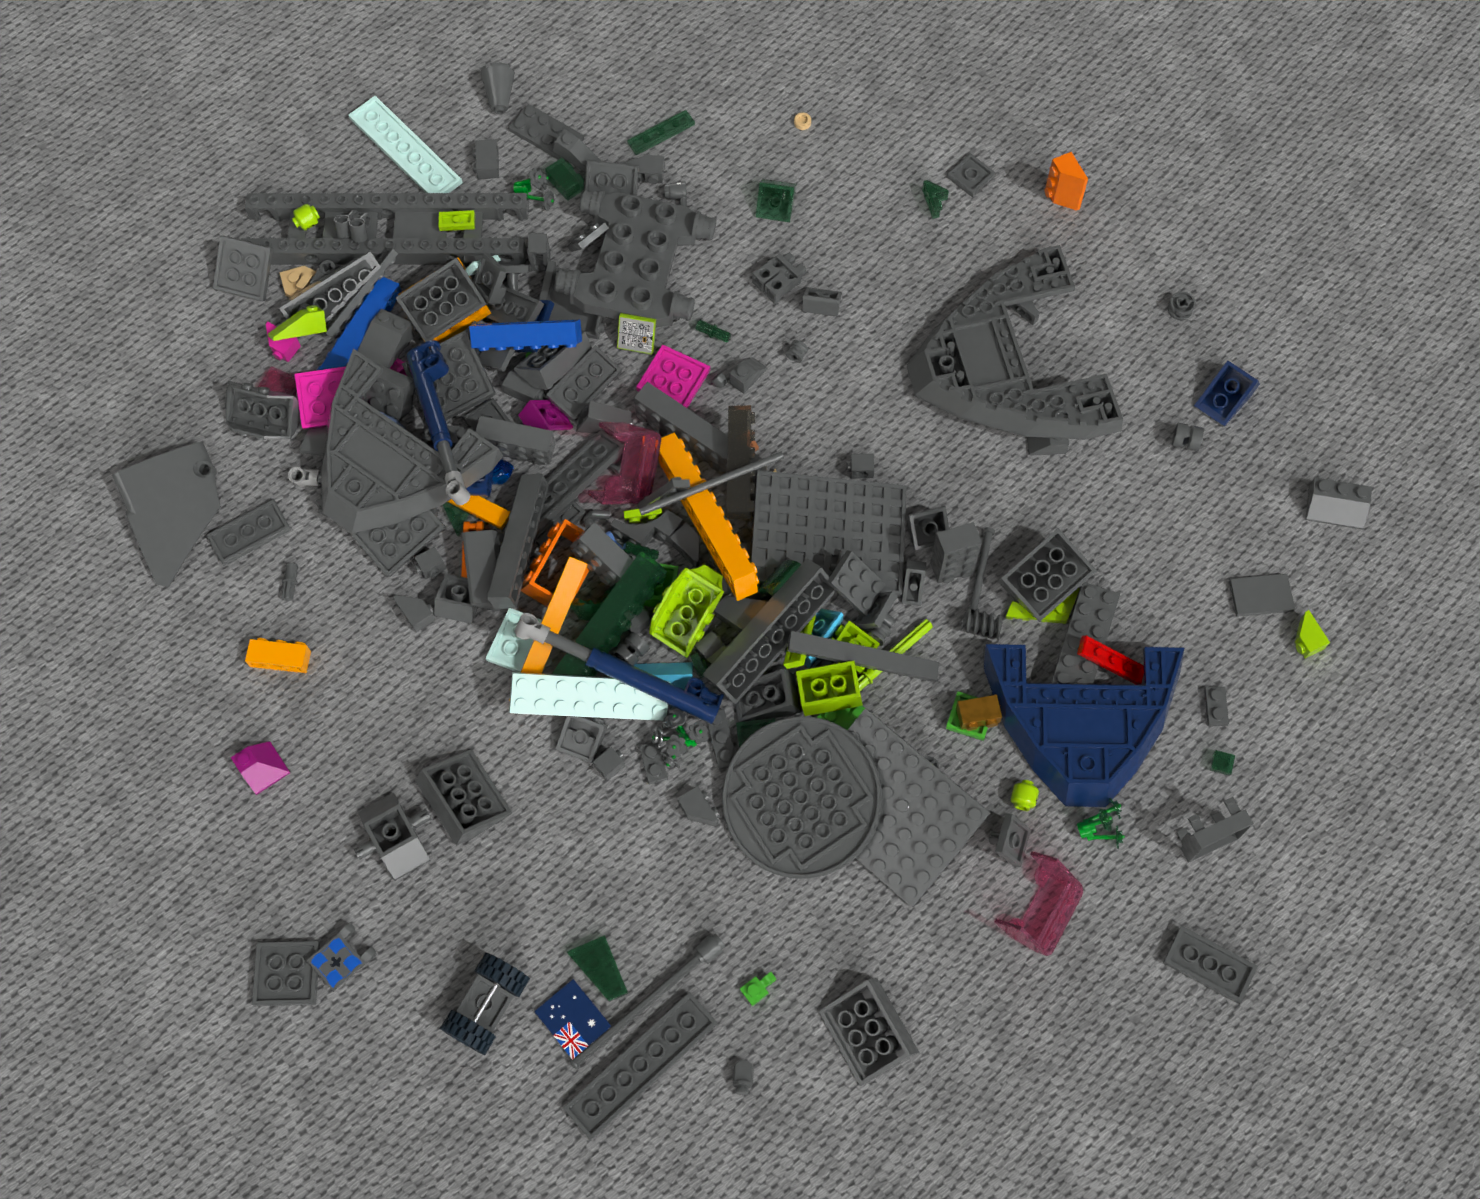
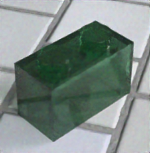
(565, 179)

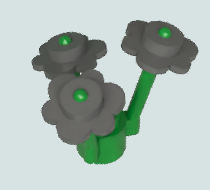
(536, 178)

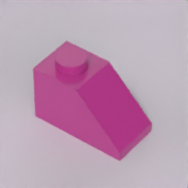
(283, 348)

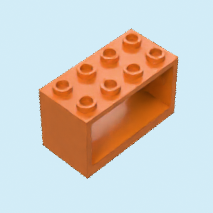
(529, 586)

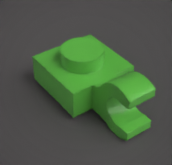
(756, 990)

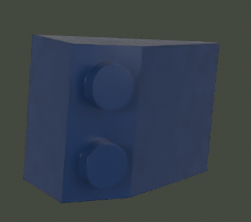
(1227, 393)

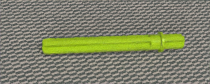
(901, 647)

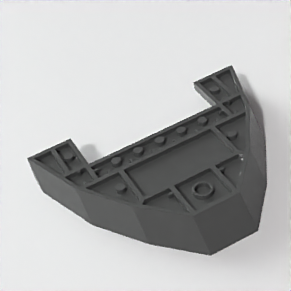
(379, 470)

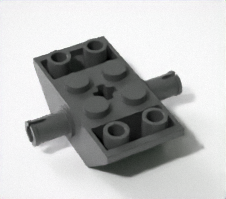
(404, 849)

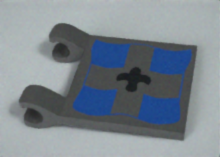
(338, 960)

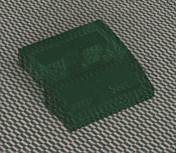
(779, 577)

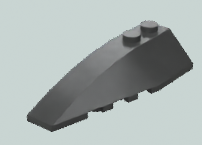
(334, 289)

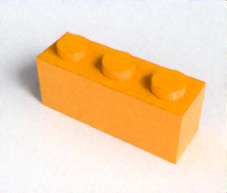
(278, 655)

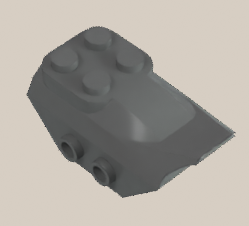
(261, 411)

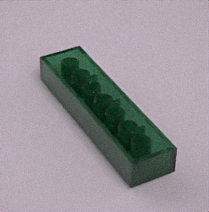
(616, 613)

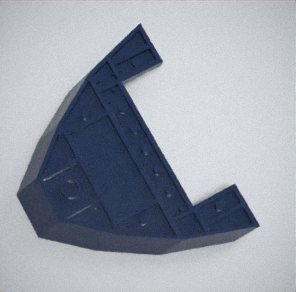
(1079, 735)

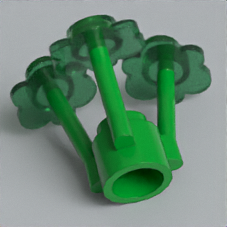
(1088, 826)

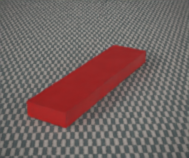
(1111, 660)

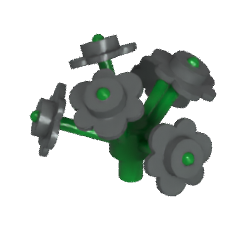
(678, 743)

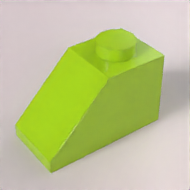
(1310, 637)

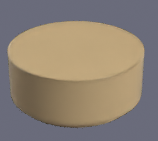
(802, 121)

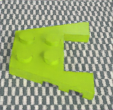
(1058, 615)

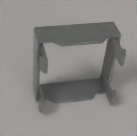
(1217, 835)

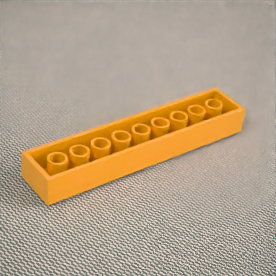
(709, 520)

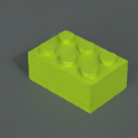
(829, 688)

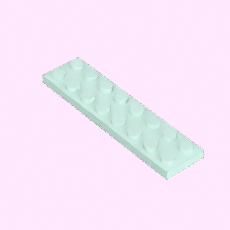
(404, 147)
(581, 697)

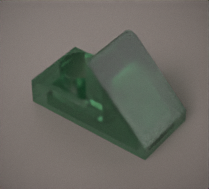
(934, 195)

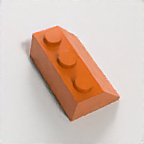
(1066, 182)

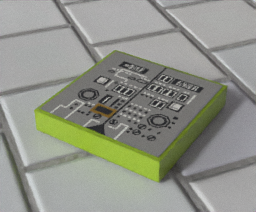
(636, 333)

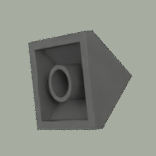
(821, 301)
(925, 525)

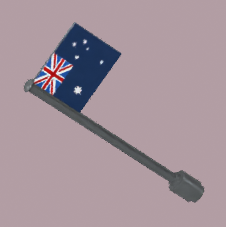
(583, 1028)

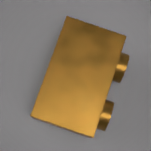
(979, 712)

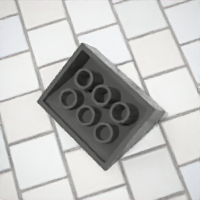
(441, 300)
(1047, 575)
(462, 796)
(868, 1031)

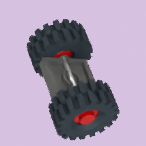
(485, 1003)

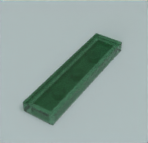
(661, 132)

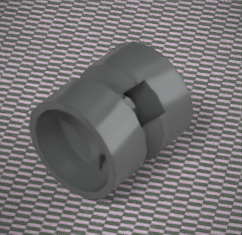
(1187, 436)
(634, 644)

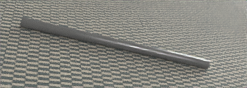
(711, 483)

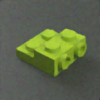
(852, 634)

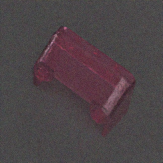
(637, 465)
(1050, 908)

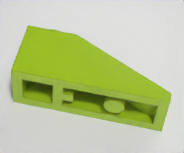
(302, 323)

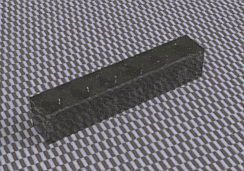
(739, 455)

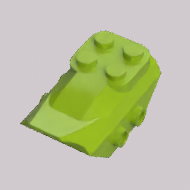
(687, 608)

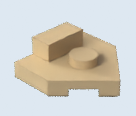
(296, 279)

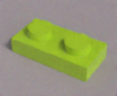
(457, 220)
(634, 515)

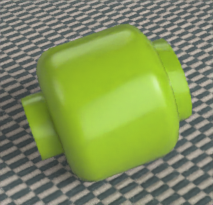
(305, 217)
(1024, 795)

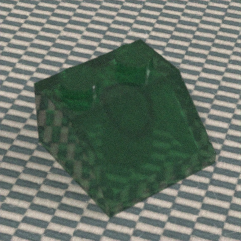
(775, 200)

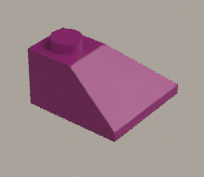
(544, 415)
(260, 766)

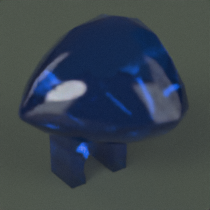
(502, 472)

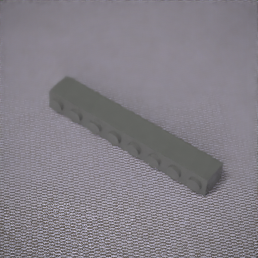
(518, 541)

